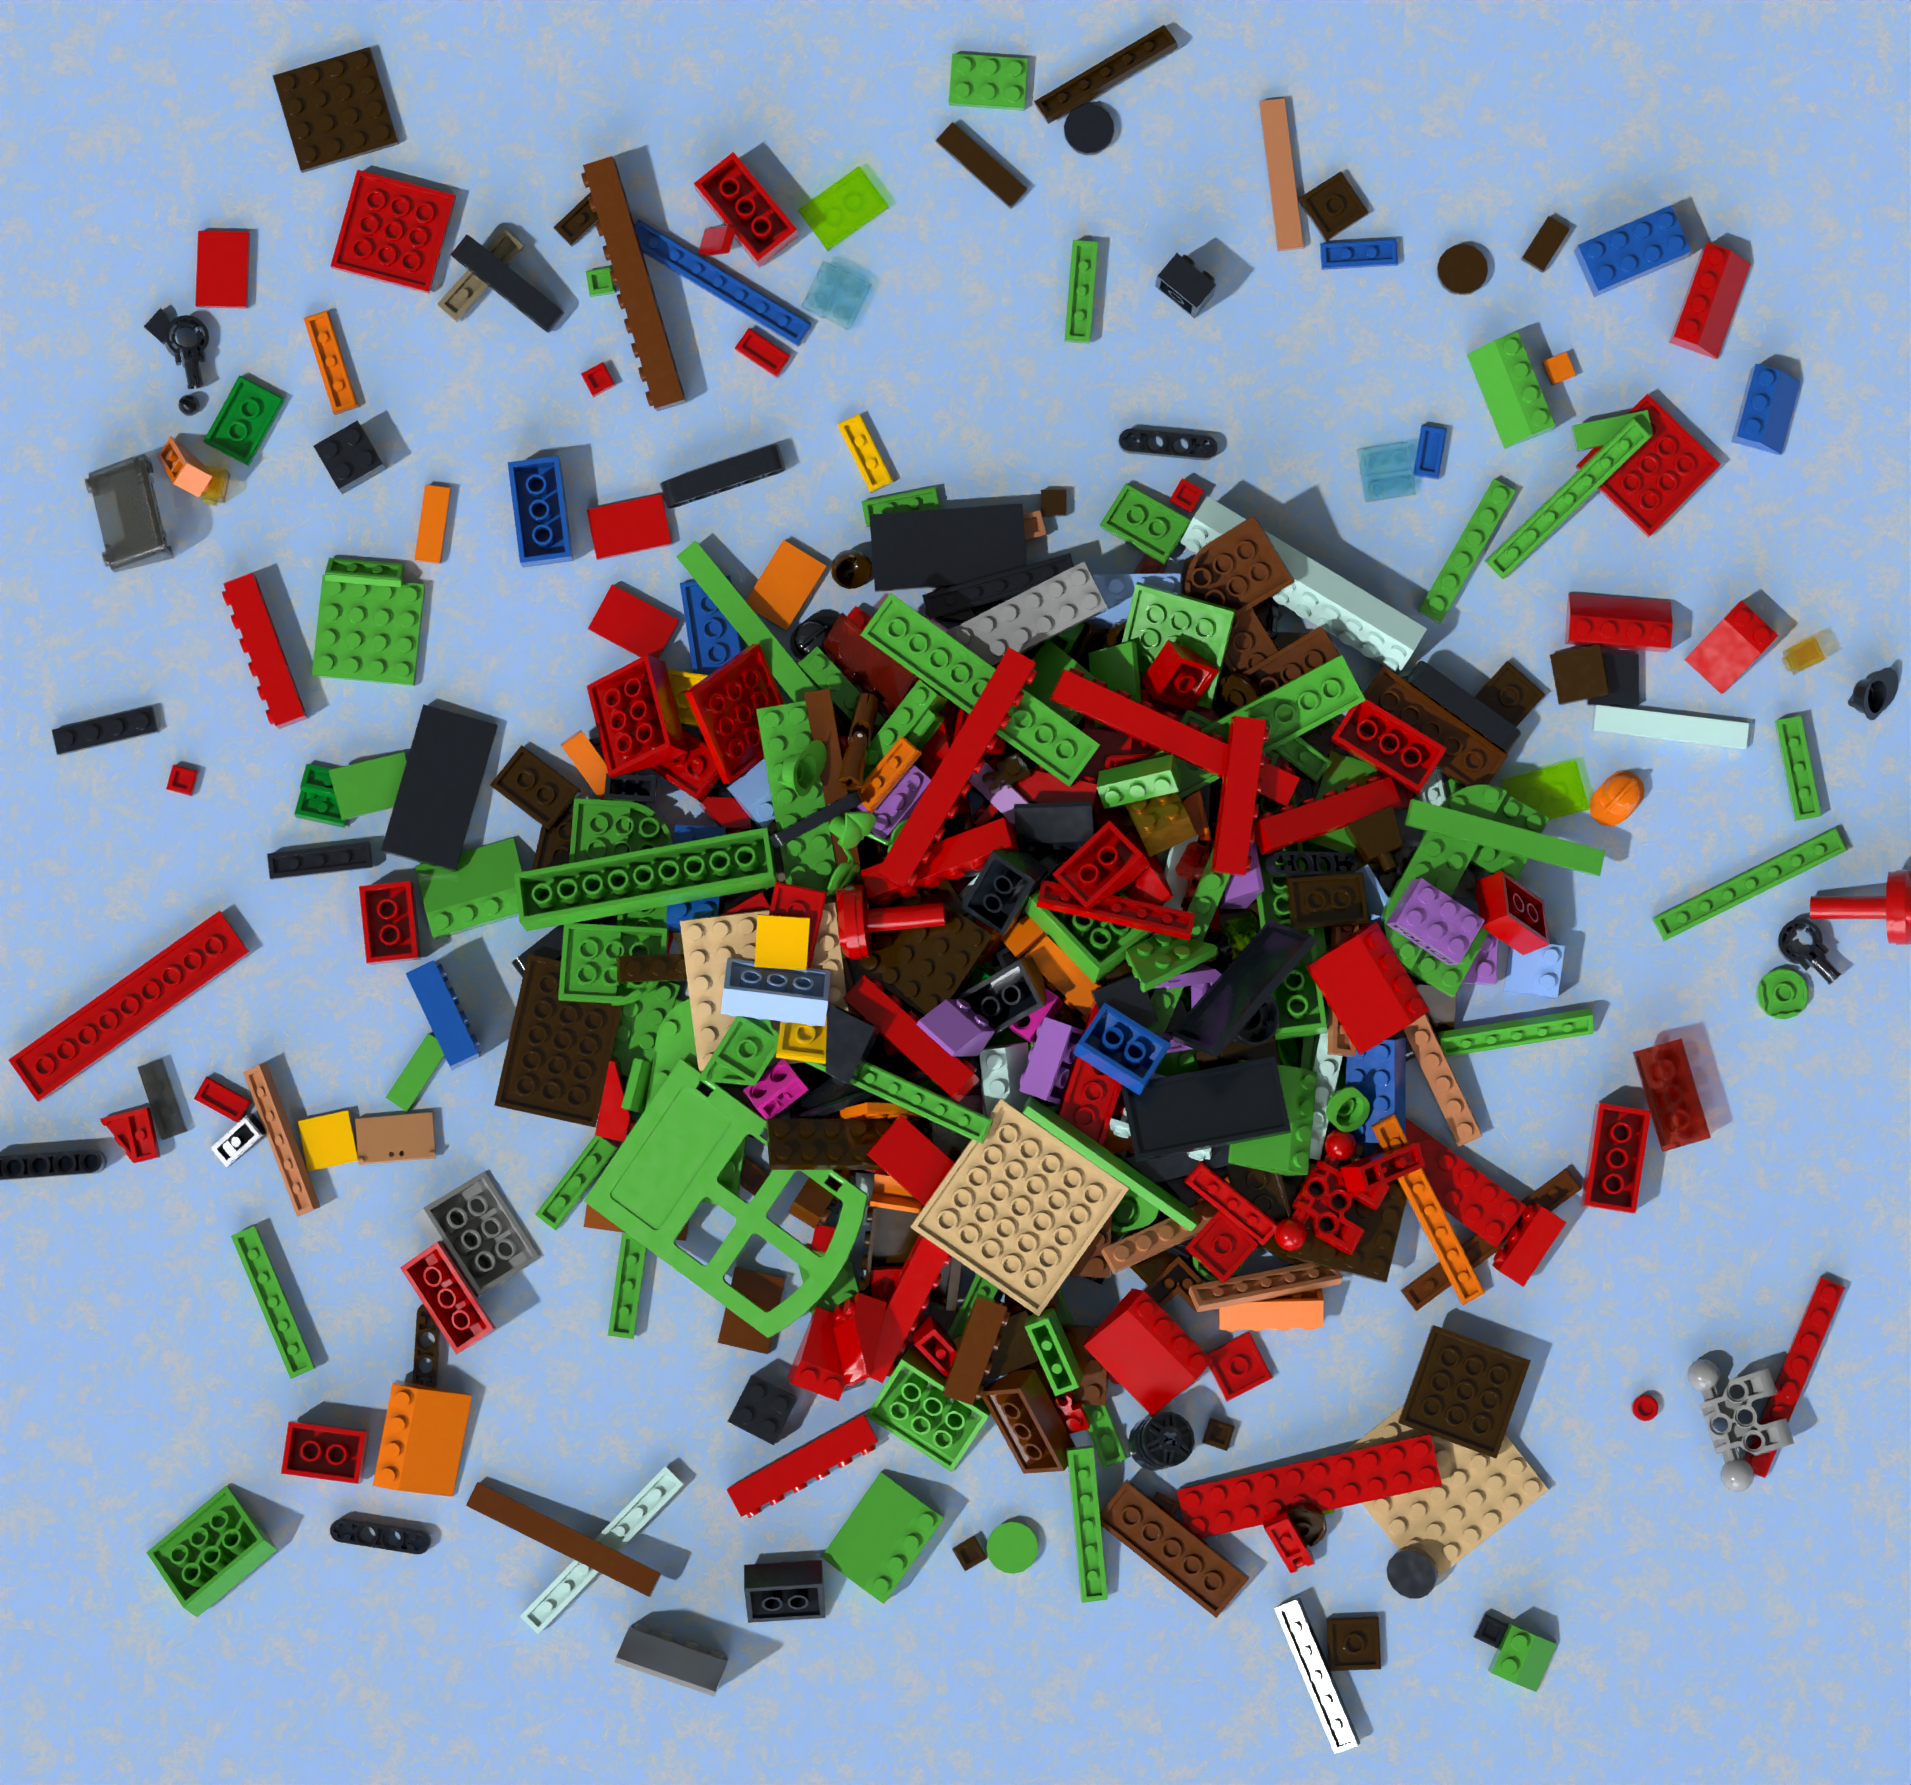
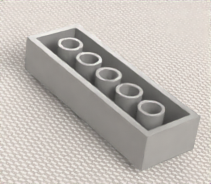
(1032, 616)

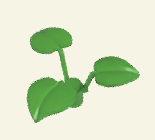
(850, 831)

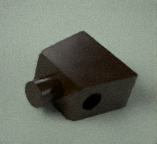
(1377, 838)

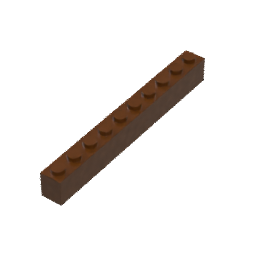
(634, 284)

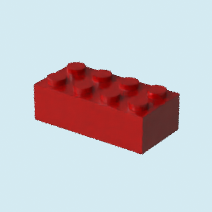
(747, 208)
(1615, 1158)

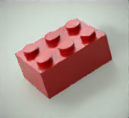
(1512, 913)
(390, 922)
(325, 1452)

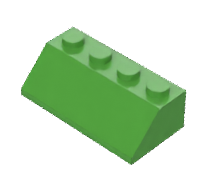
(1511, 390)

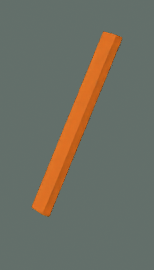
(1431, 1217)

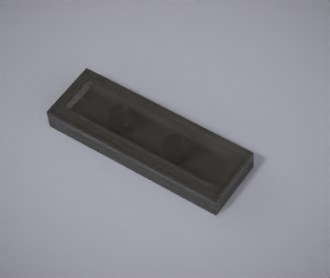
(162, 1099)

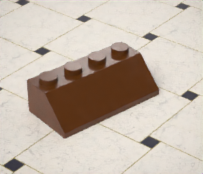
(1028, 1422)

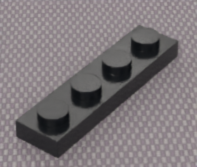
(105, 731)
(320, 860)

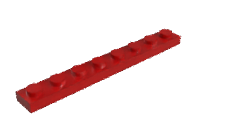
(1797, 1365)

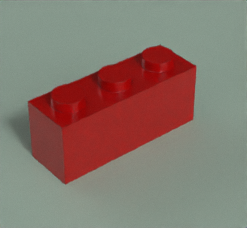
(1528, 1243)

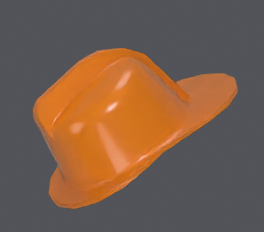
(1616, 798)

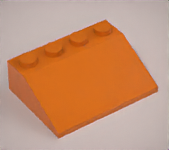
(422, 1439)

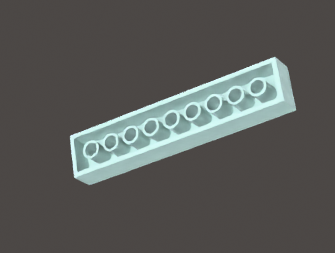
(1323, 595)

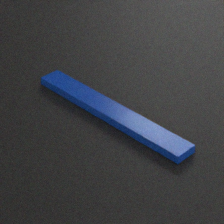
(721, 284)

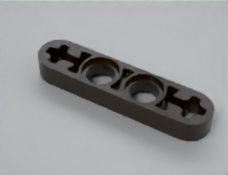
(425, 1352)

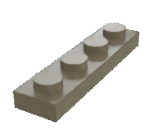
(470, 287)

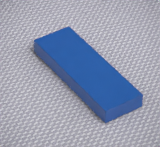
(1358, 254)

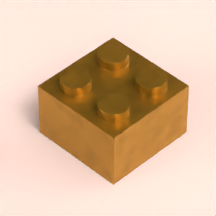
(1161, 822)

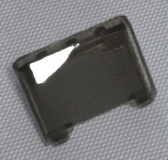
(128, 514)

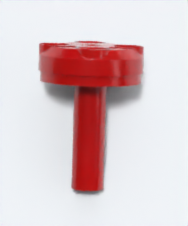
(1893, 907)
(858, 921)

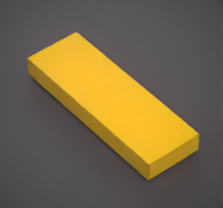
(865, 453)

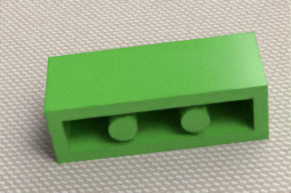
(1138, 781)
(1054, 1351)

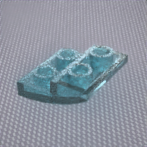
(836, 295)
(1386, 471)

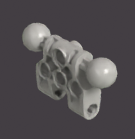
(1736, 1472)

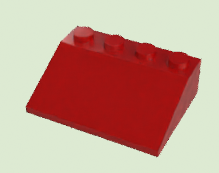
(637, 717)
(1367, 987)
(1146, 1351)

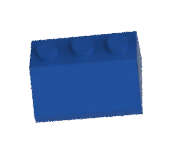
(1766, 409)
(1122, 1048)

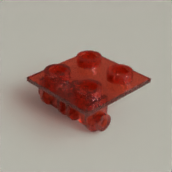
(1192, 866)

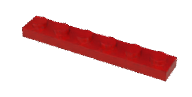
(1119, 911)

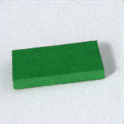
(244, 420)

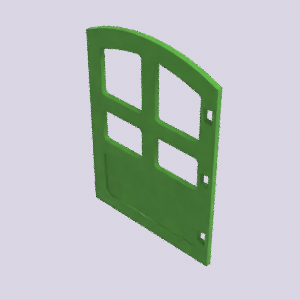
(676, 1162)

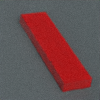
(1231, 1203)

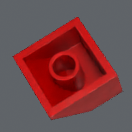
(1178, 676)

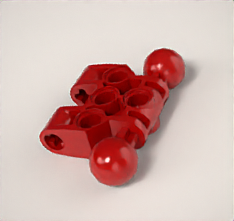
(1344, 1235)

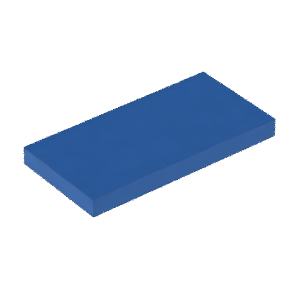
(709, 633)

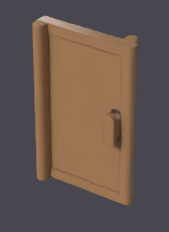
(405, 1136)

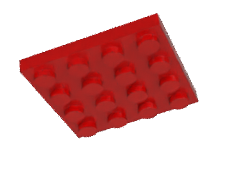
(393, 231)
(1659, 472)
(727, 710)

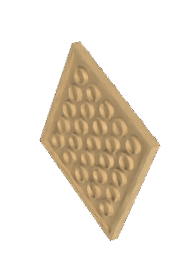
(716, 938)
(1019, 1208)
(1471, 1504)

